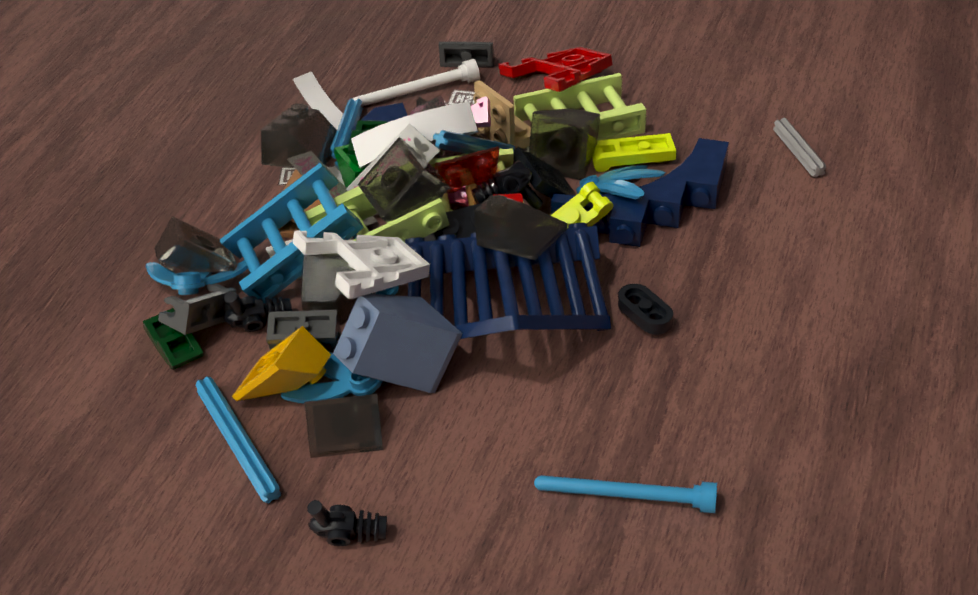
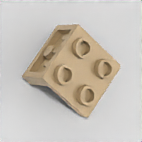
(504, 124)

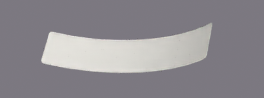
(317, 98)

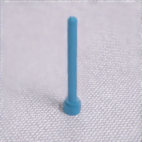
(700, 496)

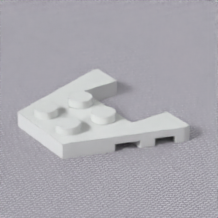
(378, 261)

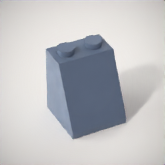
(397, 341)

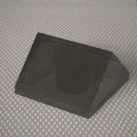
(344, 425)

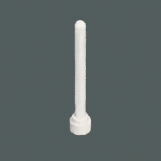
(466, 72)

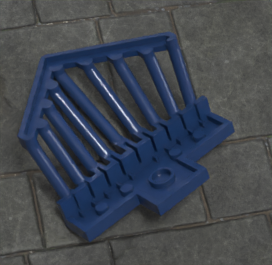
(462, 255)

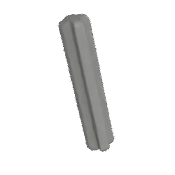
(799, 147)

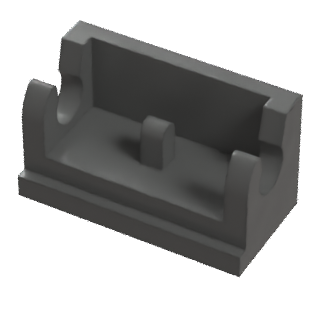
(197, 312)
(319, 323)

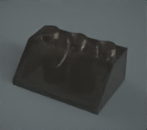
(296, 133)

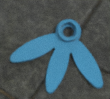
(613, 181)
(189, 282)
(344, 383)

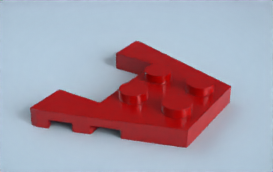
(563, 67)

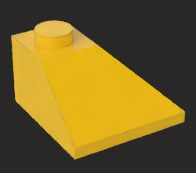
(285, 367)

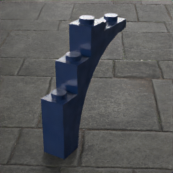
(690, 184)

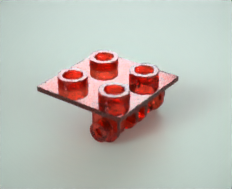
(469, 168)

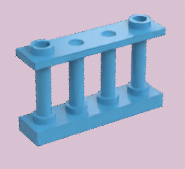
(287, 263)

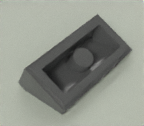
(454, 53)

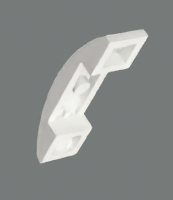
(452, 118)

